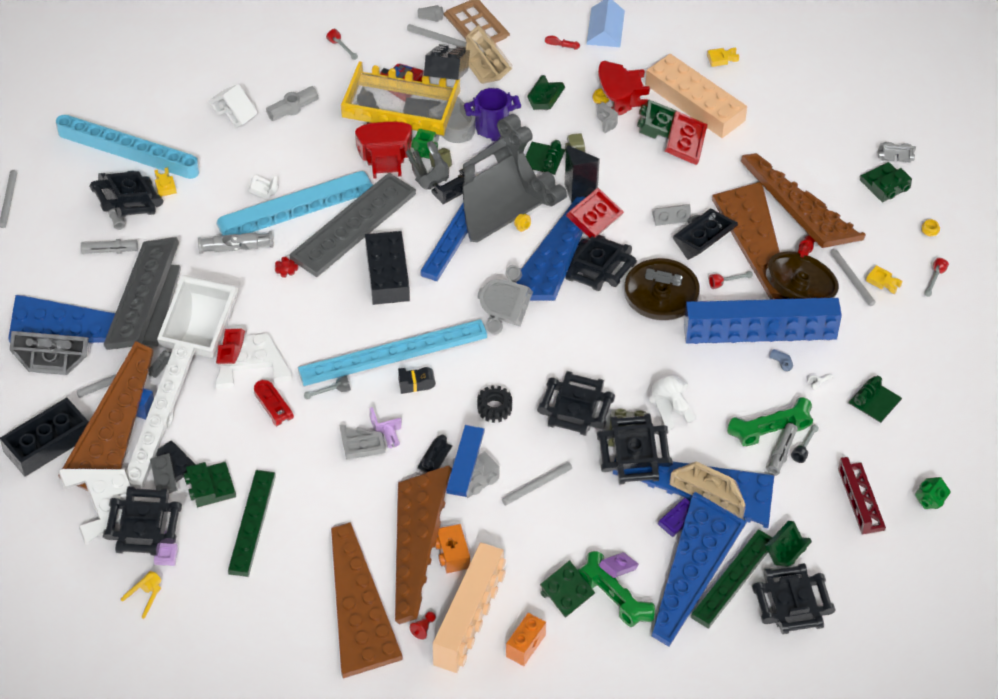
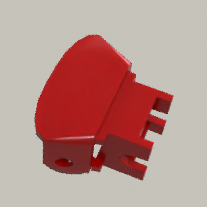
(622, 86)
(384, 145)

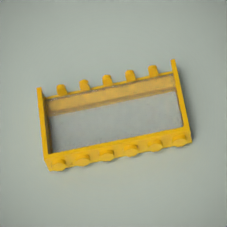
(394, 99)

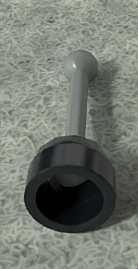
(800, 453)

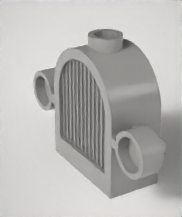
(460, 127)
(505, 300)

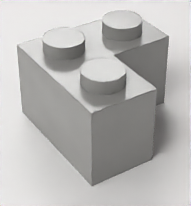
(484, 474)

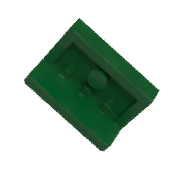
(545, 94)
(787, 545)

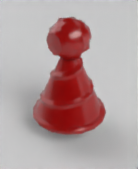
(420, 628)

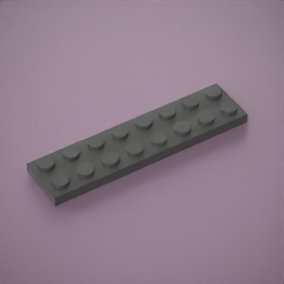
(352, 224)
(141, 293)

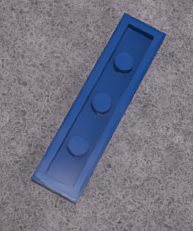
(465, 461)

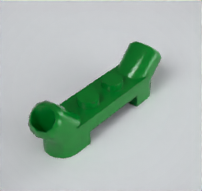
(750, 431)
(630, 611)

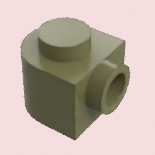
(576, 141)
(446, 156)

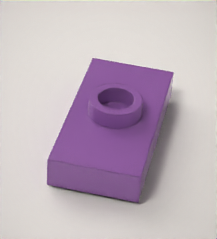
(618, 565)

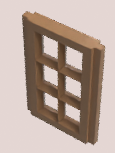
(451, 13)

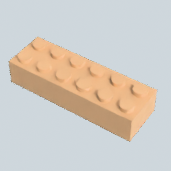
(696, 95)
(469, 607)

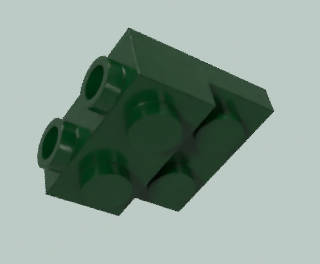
(655, 119)
(886, 181)
(209, 483)

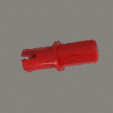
(806, 246)

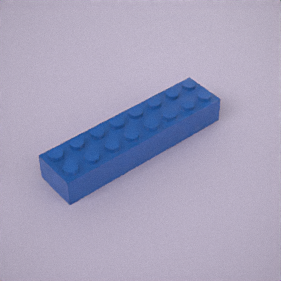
(762, 320)

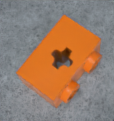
(453, 549)
(526, 639)

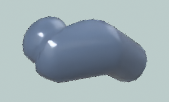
(784, 359)

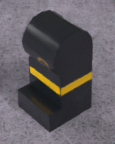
(416, 380)

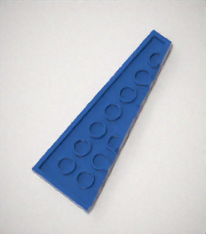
(551, 260)
(57, 318)
(754, 487)
(702, 547)

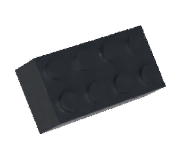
(447, 62)
(387, 267)
(44, 437)

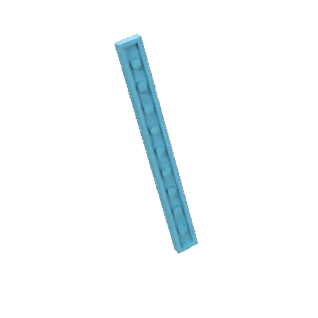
(392, 352)

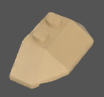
(486, 57)
(711, 485)

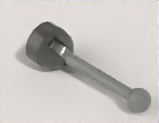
(341, 385)

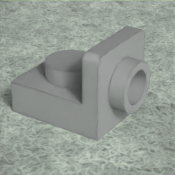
(607, 116)

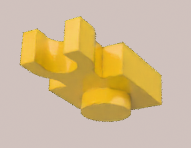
(721, 57)
(164, 183)
(882, 278)

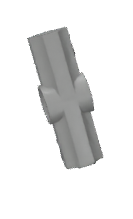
(292, 103)

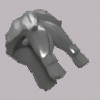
(438, 173)

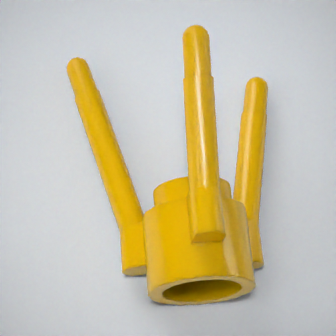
(148, 583)

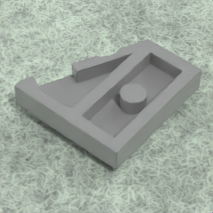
(361, 442)

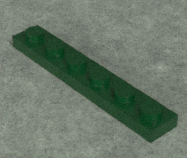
(251, 523)
(732, 580)

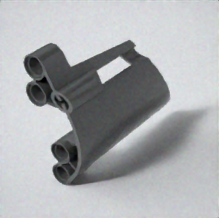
(508, 187)

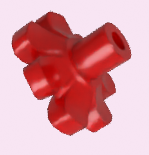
(285, 267)

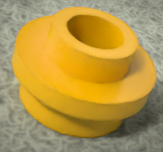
(599, 97)
(522, 222)
(930, 227)

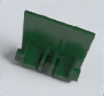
(545, 157)
(875, 399)
(567, 589)

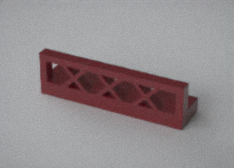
(857, 499)

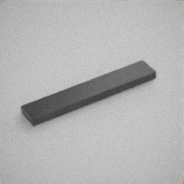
(162, 307)

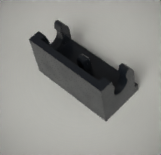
(449, 190)

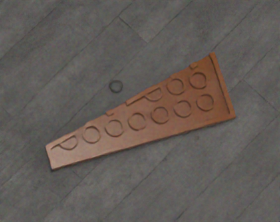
(803, 206)
(754, 229)
(110, 427)
(417, 532)
(363, 626)

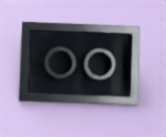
(580, 173)
(703, 233)

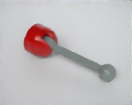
(334, 37)
(939, 266)
(717, 280)

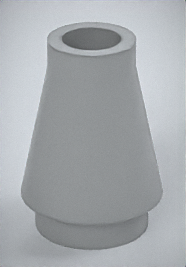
(432, 13)

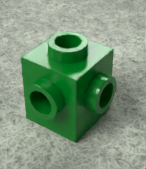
(420, 141)
(932, 493)

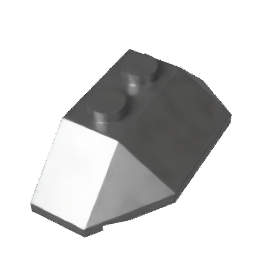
(48, 352)

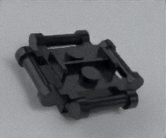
(126, 190)
(598, 260)
(576, 405)
(634, 448)
(142, 521)
(793, 599)

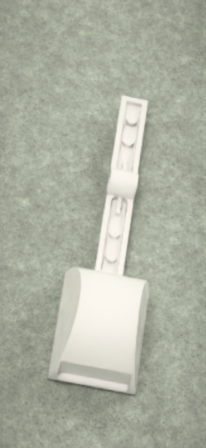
(191, 327)

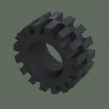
(494, 412)

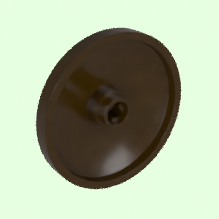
(801, 277)
(660, 299)

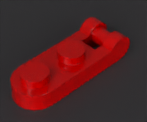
(272, 402)

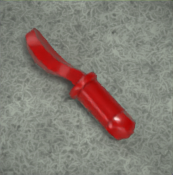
(553, 40)

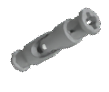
(244, 241)

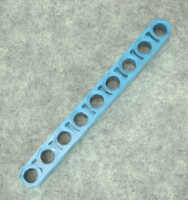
(127, 146)
(295, 204)

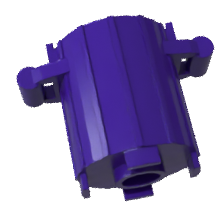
(489, 108)

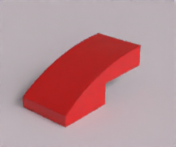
(232, 344)

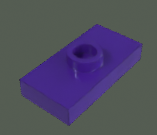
(675, 518)

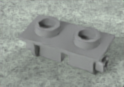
(904, 151)
(671, 214)

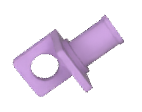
(387, 428)

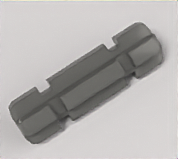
(663, 277)
(159, 364)

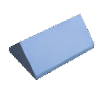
(606, 24)

